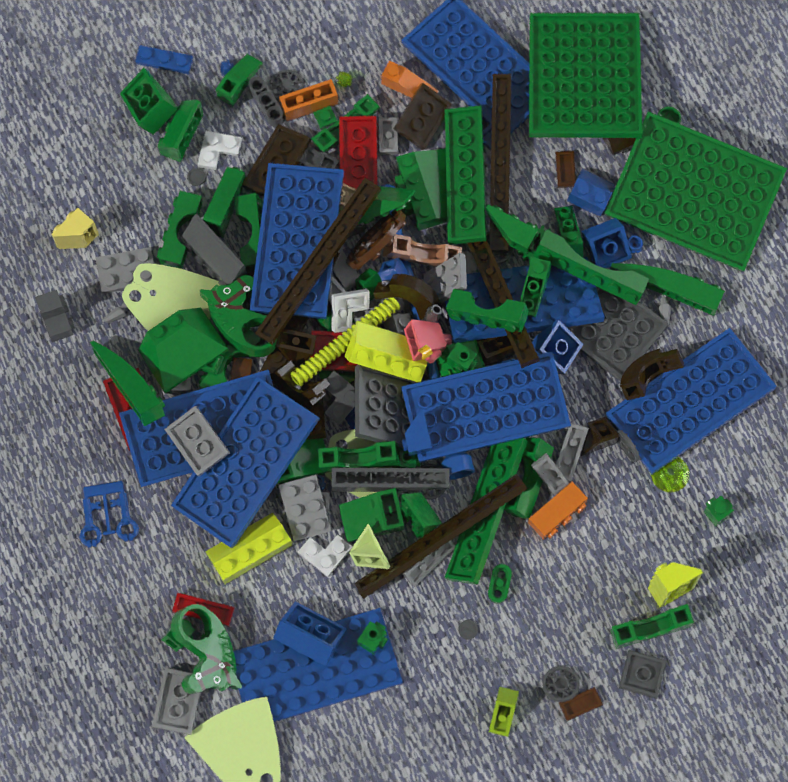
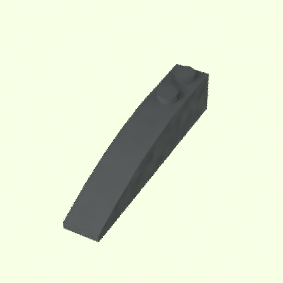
(389, 478)

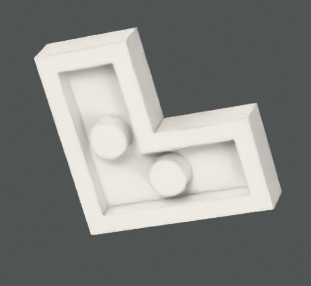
(215, 144)
(344, 304)
(325, 559)

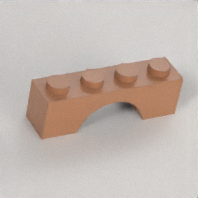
(415, 252)

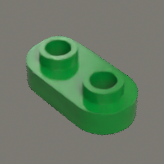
(499, 584)

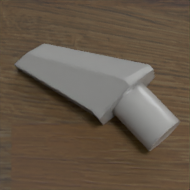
(665, 309)
(116, 313)

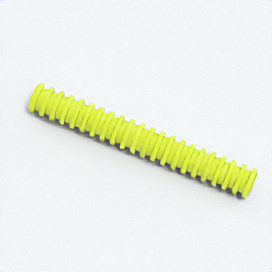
(341, 343)

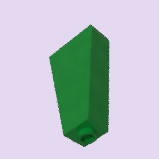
(223, 202)

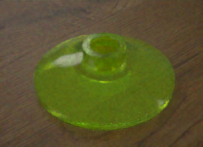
(673, 482)

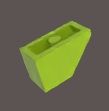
(503, 711)

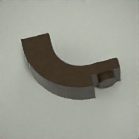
(408, 288)
(645, 369)
(304, 395)

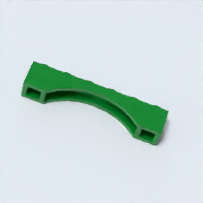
(623, 284)

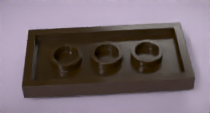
(283, 147)

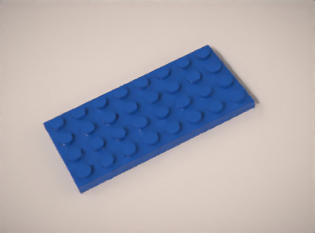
(466, 56)
(295, 216)
(564, 299)
(692, 401)
(488, 406)
(262, 442)
(153, 450)
(301, 685)

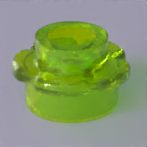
(344, 79)

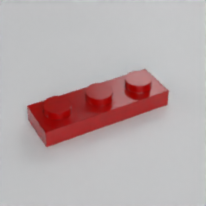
(222, 611)

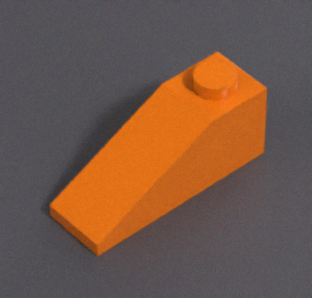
(402, 79)

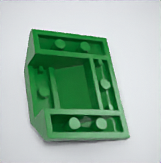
(181, 347)

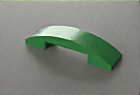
(330, 137)

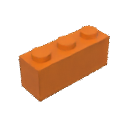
(308, 100)
(558, 511)

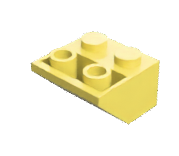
(75, 231)

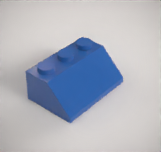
(309, 633)

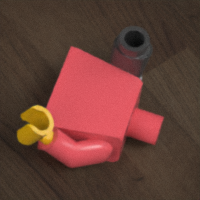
(426, 336)

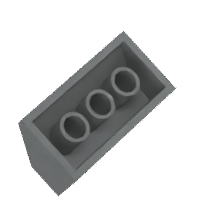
(212, 252)

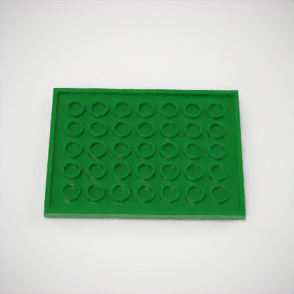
(585, 75)
(695, 191)

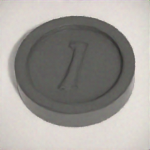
(196, 176)
(468, 629)

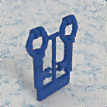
(103, 489)

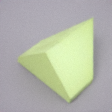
(368, 552)

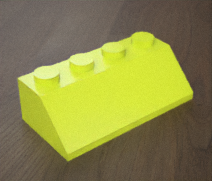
(383, 352)
(256, 545)
(672, 582)

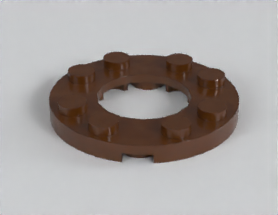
(386, 225)

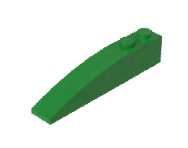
(680, 287)
(131, 385)

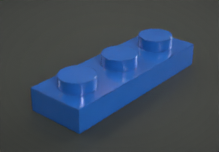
(164, 59)

